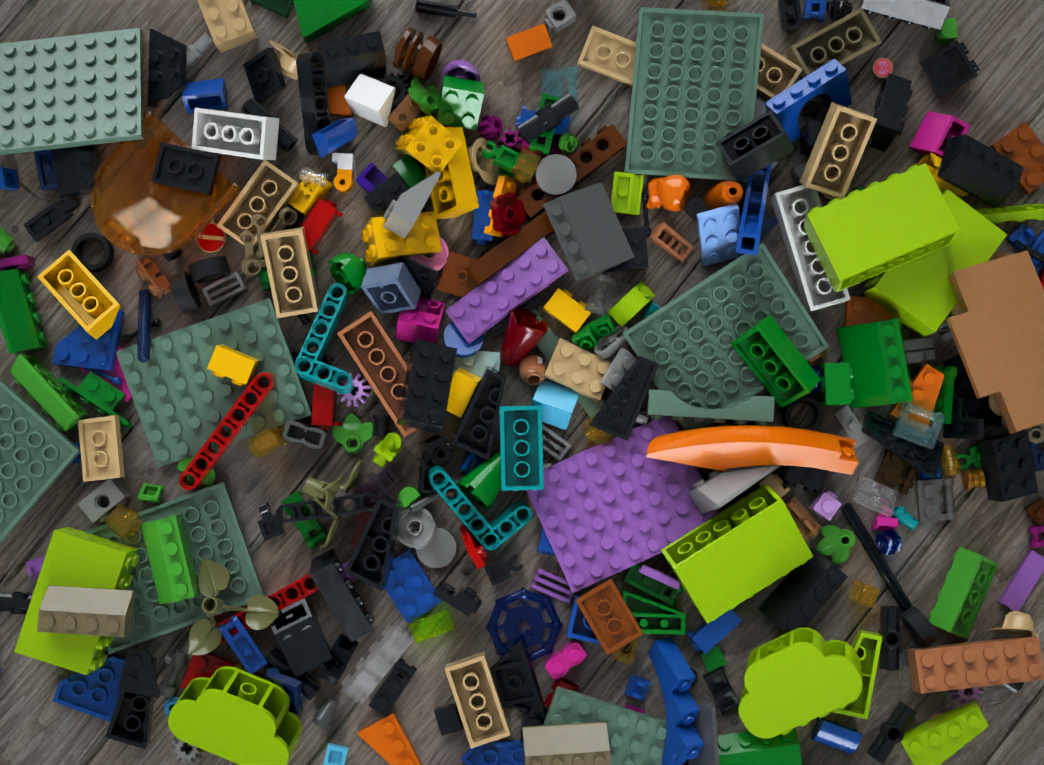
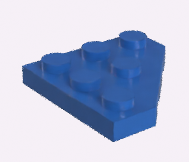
(84, 351)
(95, 692)
(495, 753)

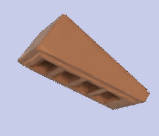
(667, 247)

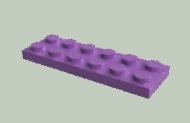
(506, 290)

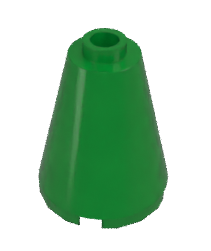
(483, 482)

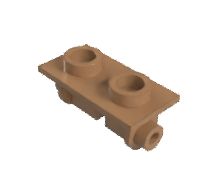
(404, 113)
(147, 272)
(805, 522)

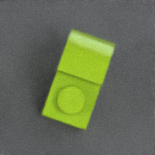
(631, 303)

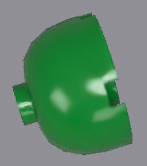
(348, 270)

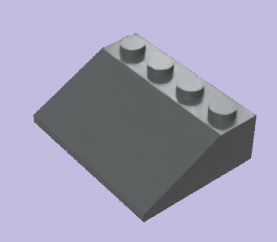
(588, 231)
(706, 726)

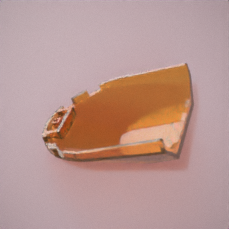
(147, 215)

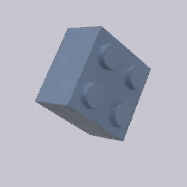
(391, 288)

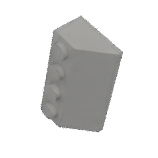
(726, 485)

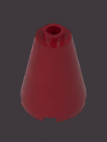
(521, 336)

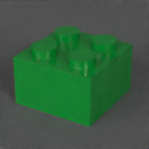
(460, 102)
(835, 384)

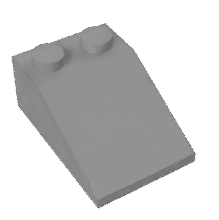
(405, 211)

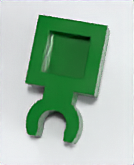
(503, 158)
(972, 457)

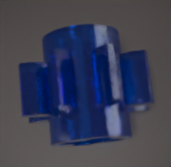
(888, 542)

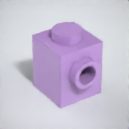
(825, 504)

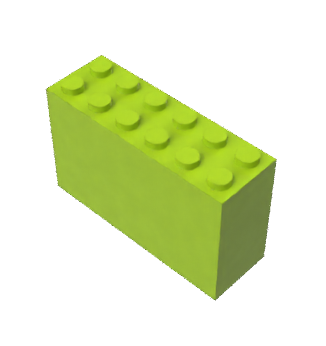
(880, 227)
(921, 288)
(737, 553)
(75, 561)

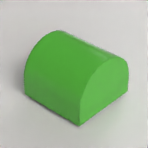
(948, 32)
(408, 495)

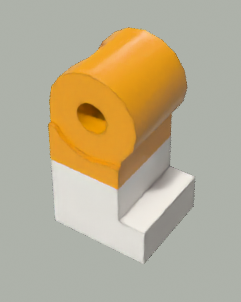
(345, 171)

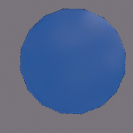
(454, 339)

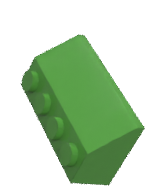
(48, 392)
(170, 559)
(963, 592)

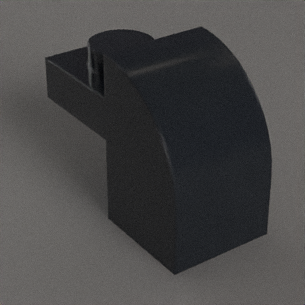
(342, 653)

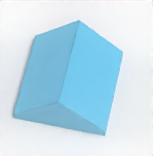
(556, 402)

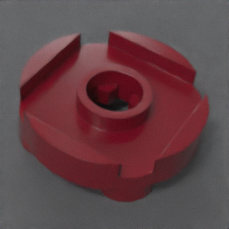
(499, 208)

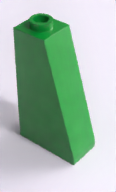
(321, 16)

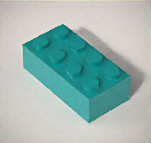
(521, 448)

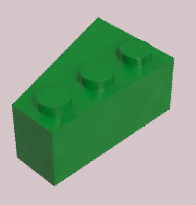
(654, 616)

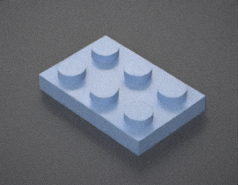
(718, 234)

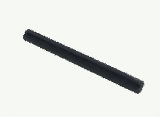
(876, 557)

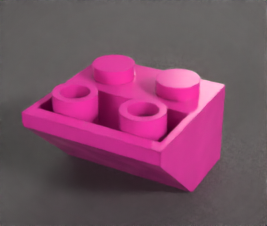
(934, 131)
(421, 323)

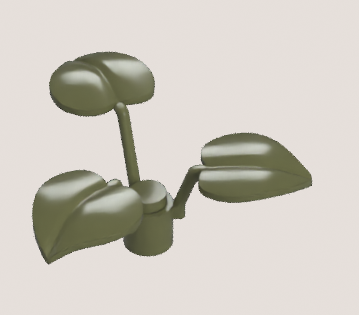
(320, 489)
(214, 578)

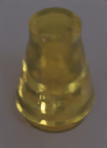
(949, 461)

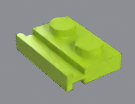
(626, 193)

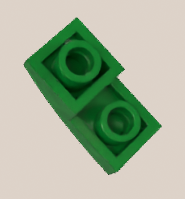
(409, 171)
(589, 334)

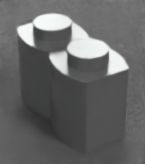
(309, 436)

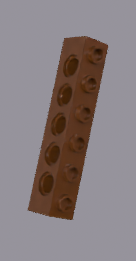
(607, 135)

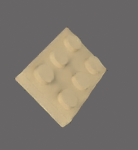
(609, 55)
(577, 369)
(101, 448)

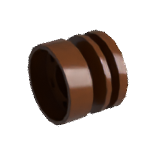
(420, 55)

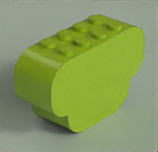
(797, 681)
(237, 718)

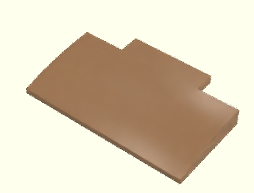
(1003, 335)

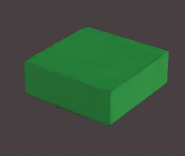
(713, 659)

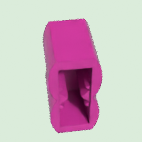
(561, 661)

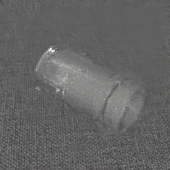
(314, 177)

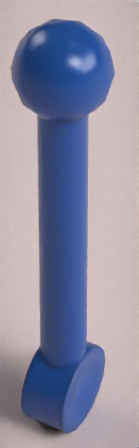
(116, 380)

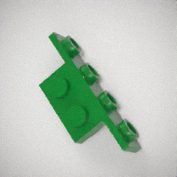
(100, 393)

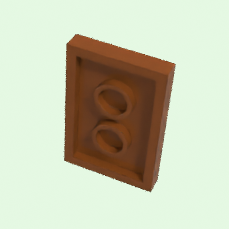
(1025, 149)
(609, 616)

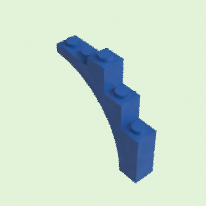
(753, 212)
(675, 680)

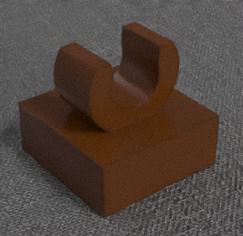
(1036, 511)

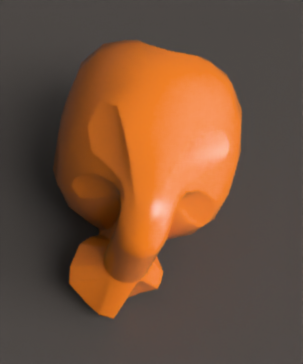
(668, 192)

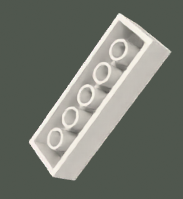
(812, 282)

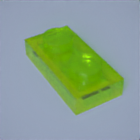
(431, 626)

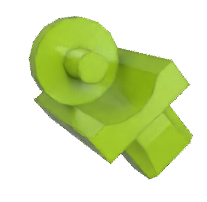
(387, 449)

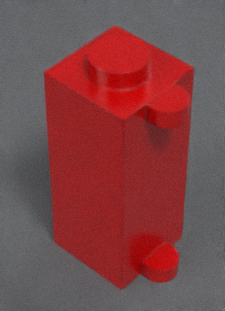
(319, 222)
(324, 407)

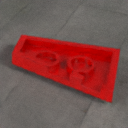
(476, 551)

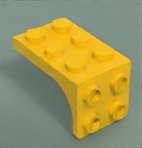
(428, 143)
(386, 245)

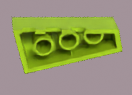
(867, 647)
(944, 735)

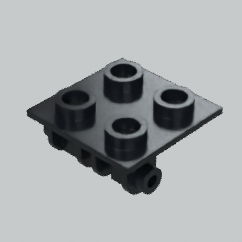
(423, 275)

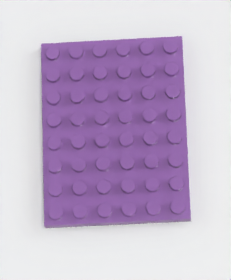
(616, 505)

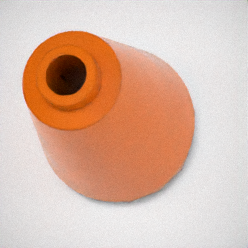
(724, 194)

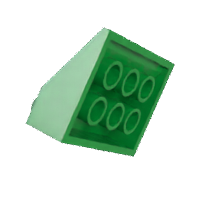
(878, 362)

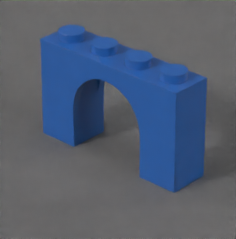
(828, 80)

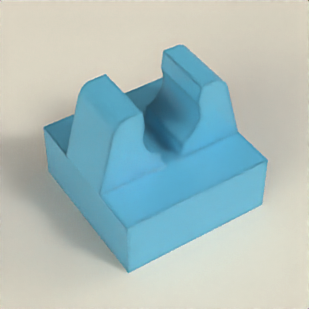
(335, 754)

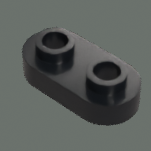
(790, 13)

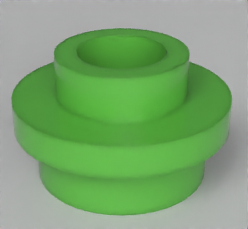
(567, 142)

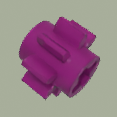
(490, 127)
(510, 134)

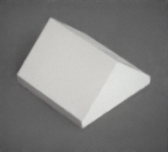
(370, 99)

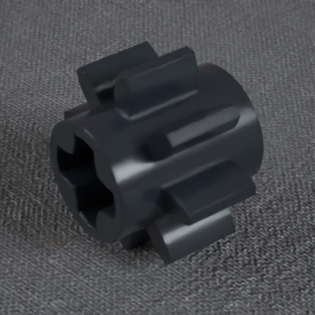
(838, 9)

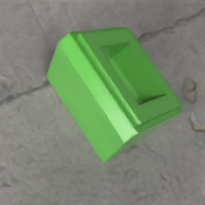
(151, 493)

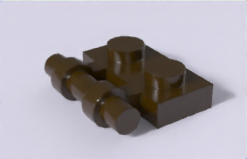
(890, 470)

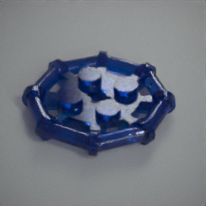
(518, 615)

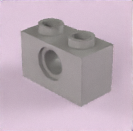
(93, 505)

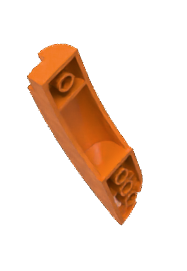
(755, 446)

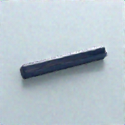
(144, 326)

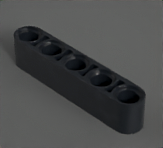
(312, 96)
(318, 511)

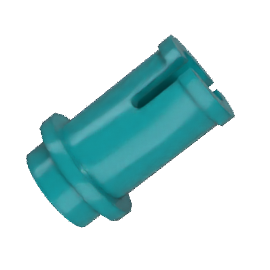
(904, 517)

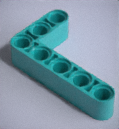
(322, 342)
(473, 513)

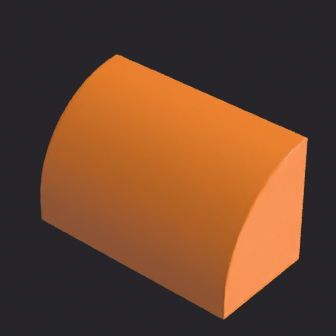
(528, 42)

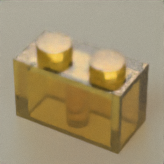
(266, 442)

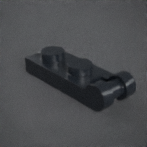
(392, 687)

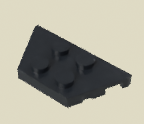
(166, 67)
(518, 682)

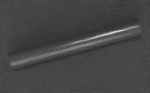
(429, 498)

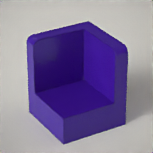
(370, 178)

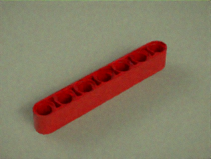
(218, 436)
(283, 597)

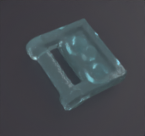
(553, 81)
(916, 431)

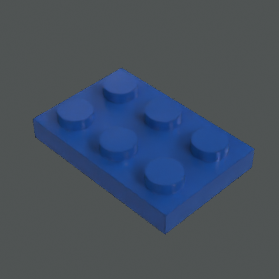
(410, 587)

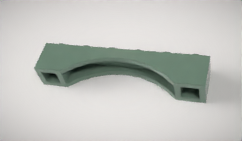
(753, 408)

